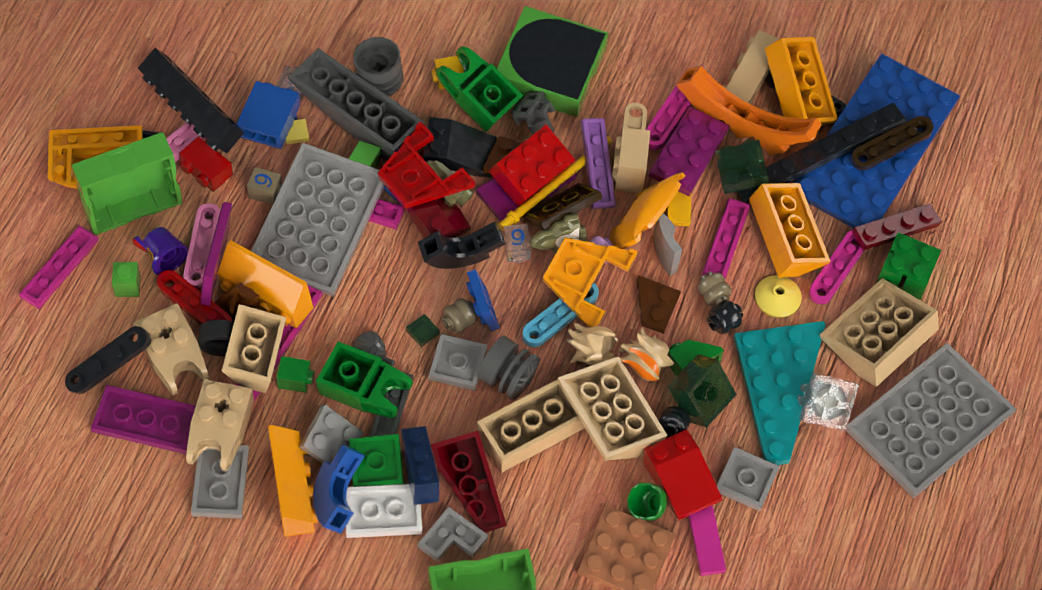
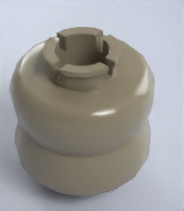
(714, 289)
(459, 315)

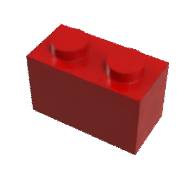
(205, 164)

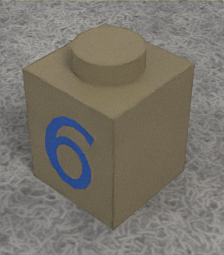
(264, 185)

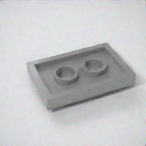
(219, 491)

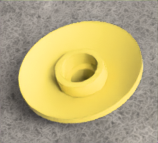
(773, 303)

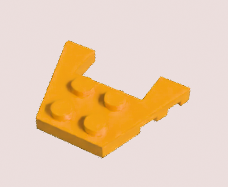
(575, 271)

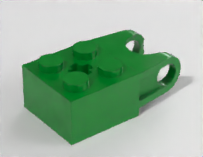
(479, 90)
(361, 380)

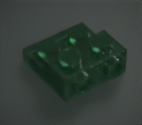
(742, 166)

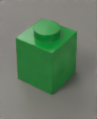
(294, 374)

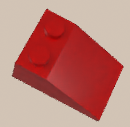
(682, 474)

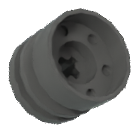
(379, 64)
(505, 365)

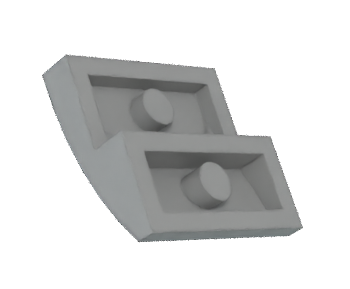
(665, 245)

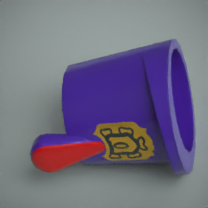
(162, 249)

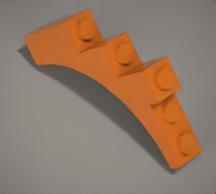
(745, 120)

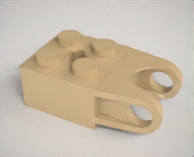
(631, 151)
(172, 346)
(219, 421)

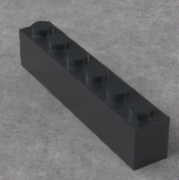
(191, 101)

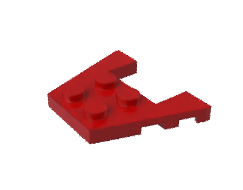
(413, 179)

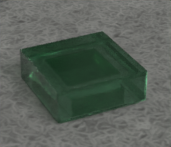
(422, 330)

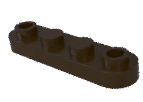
(892, 143)

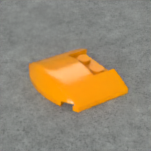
(79, 144)
(645, 211)

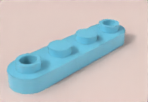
(553, 320)

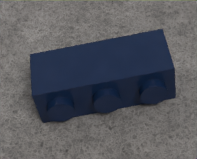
(420, 465)

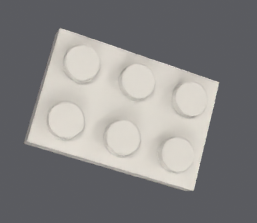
(382, 511)

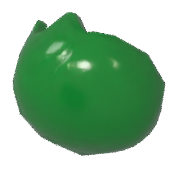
(647, 501)

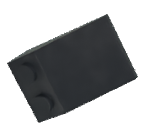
(459, 146)

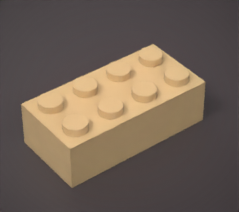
(528, 426)

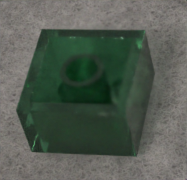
(702, 390)

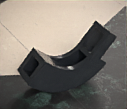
(461, 251)

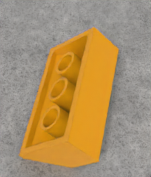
(800, 79)
(788, 229)
(277, 289)
(292, 481)

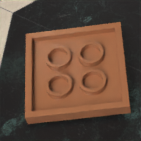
(626, 552)

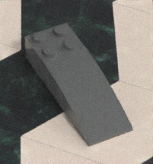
(354, 103)

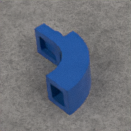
(331, 489)

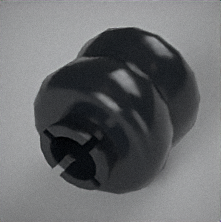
(725, 317)
(674, 420)

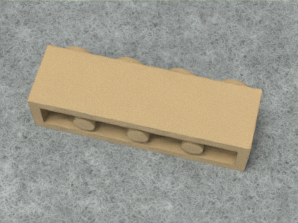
(752, 68)

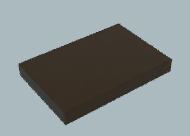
(562, 204)

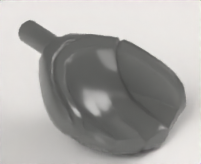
(373, 344)

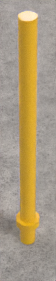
(513, 216)

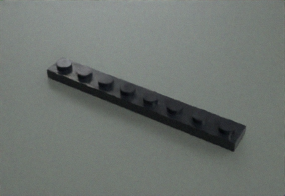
(830, 147)

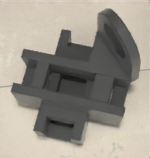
(533, 111)

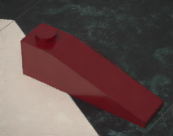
(467, 472)

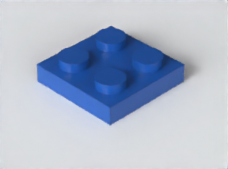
(482, 304)

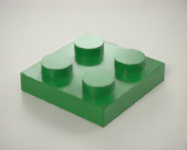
(381, 461)

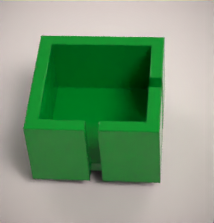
(910, 259)

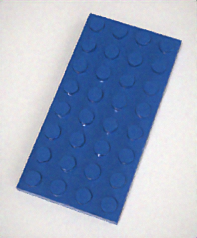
(866, 195)

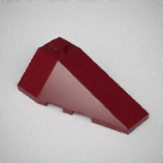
(439, 217)

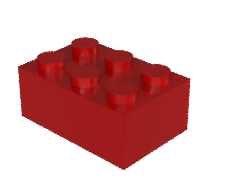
(532, 165)

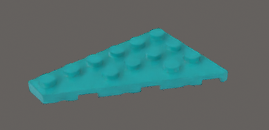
(773, 370)

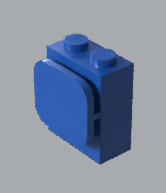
(269, 114)

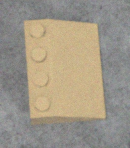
(881, 331)
(612, 409)

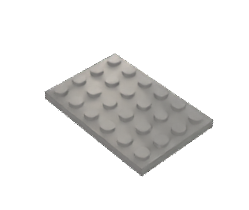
(319, 217)
(930, 420)

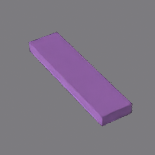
(598, 161)

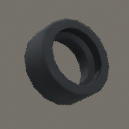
(215, 337)

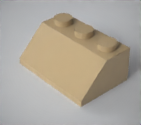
(253, 348)

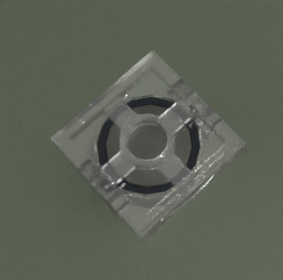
(826, 402)

